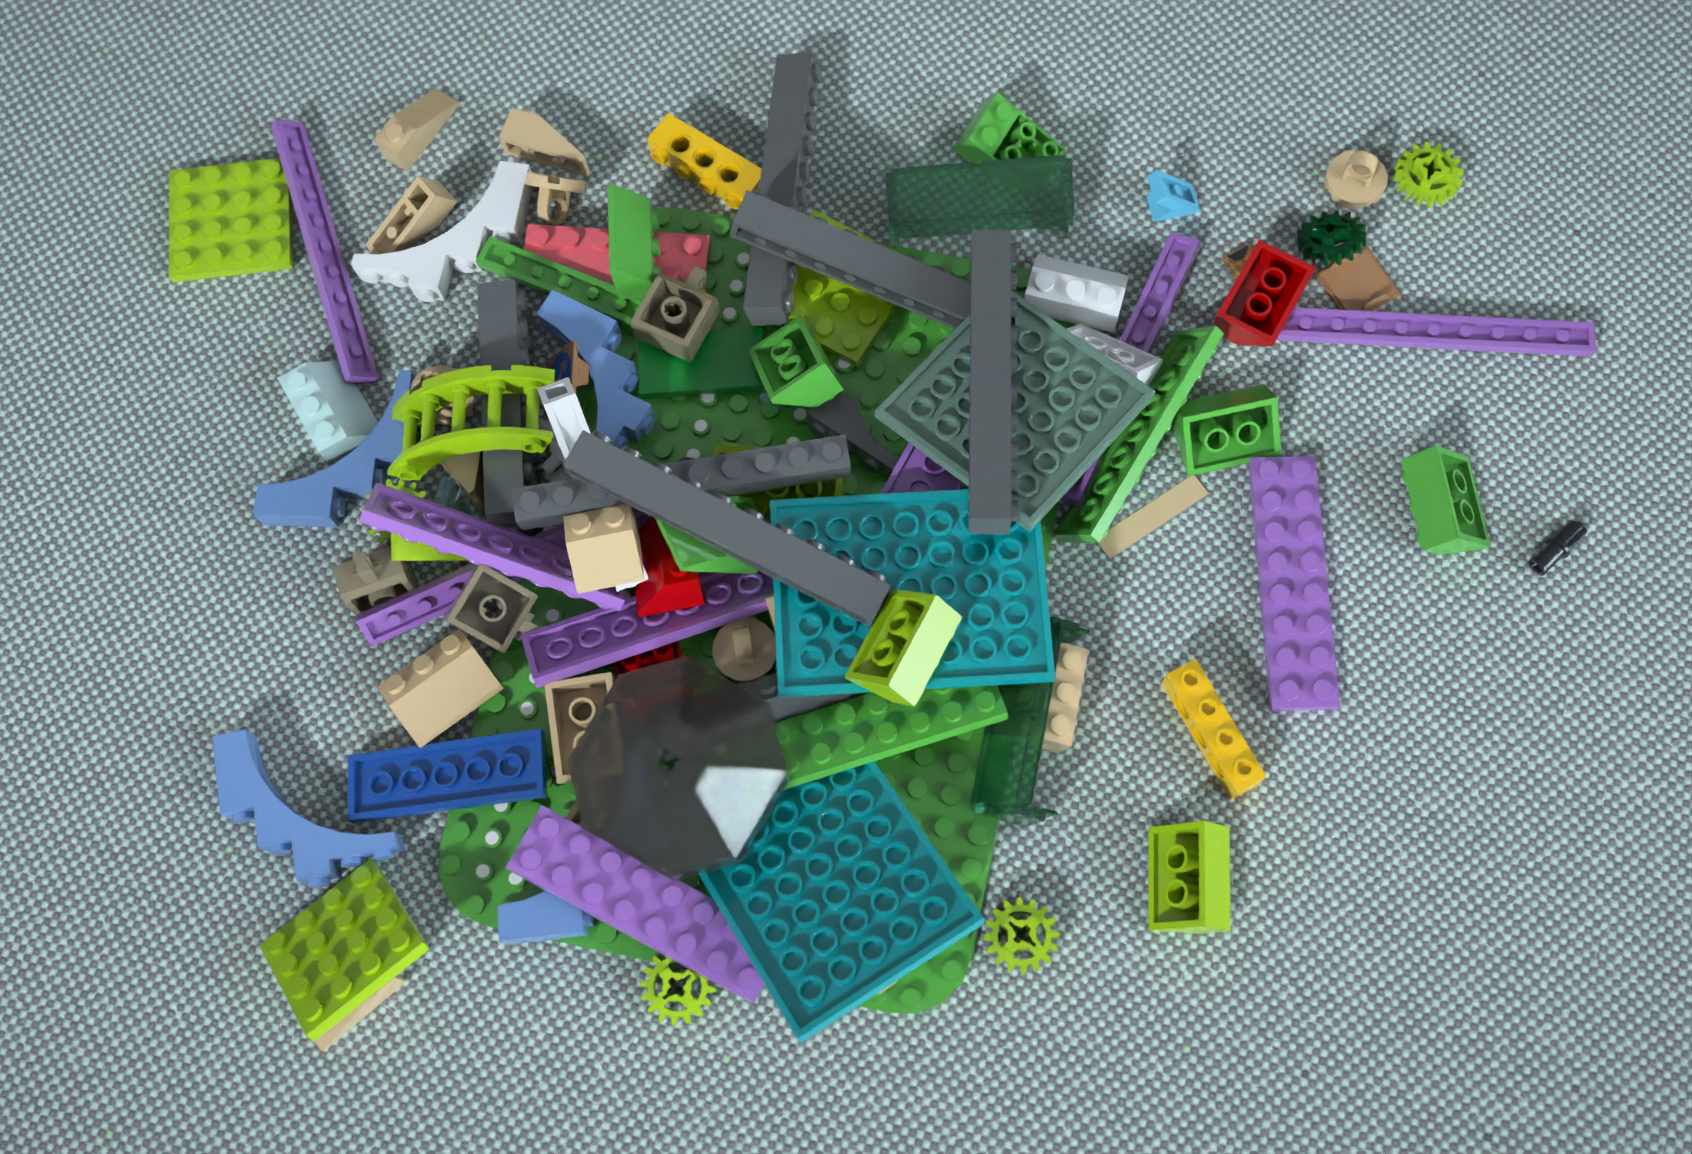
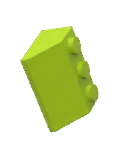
(904, 646)
(1189, 878)

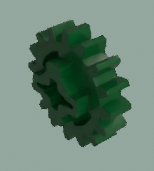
(1331, 238)

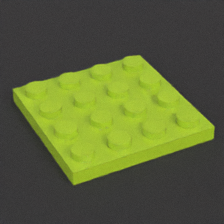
(229, 220)
(839, 314)
(343, 949)

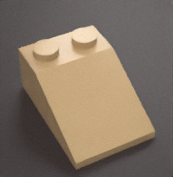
(570, 710)

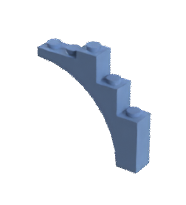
(597, 335)
(320, 497)
(317, 851)
(541, 919)

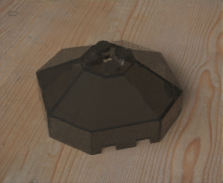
(720, 786)

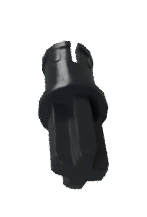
(1557, 547)

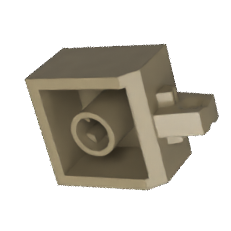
(676, 314)
(373, 579)
(513, 605)

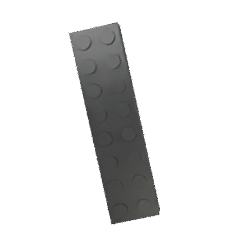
(503, 343)

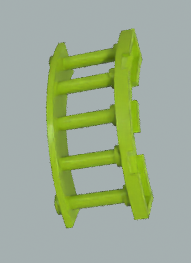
(455, 387)

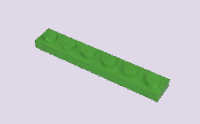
(546, 275)

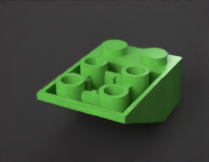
(1003, 133)
(699, 557)

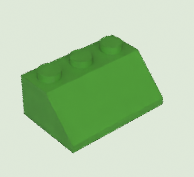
(632, 242)
(795, 367)
(1228, 429)
(1444, 502)

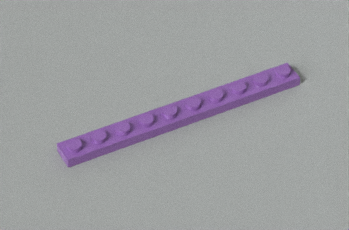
(324, 252)
(1149, 320)
(1440, 332)
(436, 596)

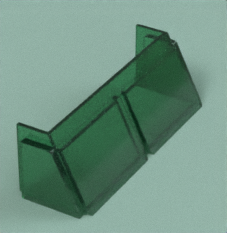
(980, 197)
(1014, 746)

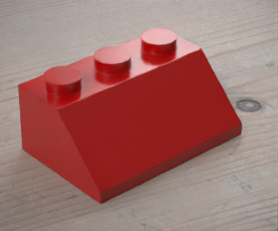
(1263, 296)
(667, 586)

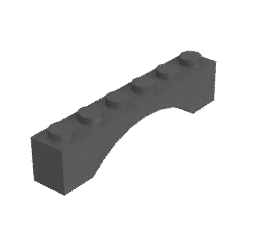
(843, 417)

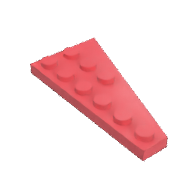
(589, 250)

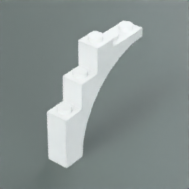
(431, 265)
(567, 423)

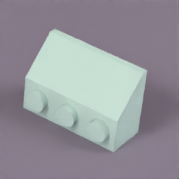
(328, 408)

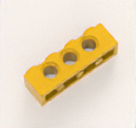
(725, 164)
(1213, 729)

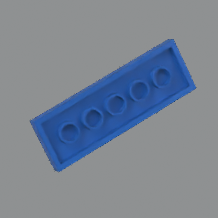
(447, 776)

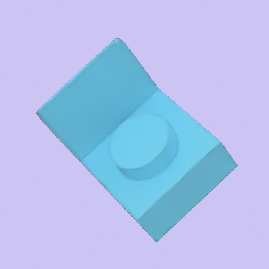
(1170, 197)

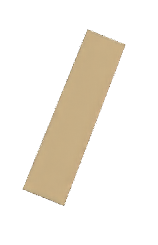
(1152, 515)

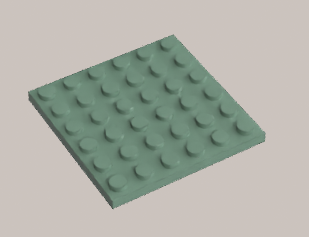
(1066, 405)

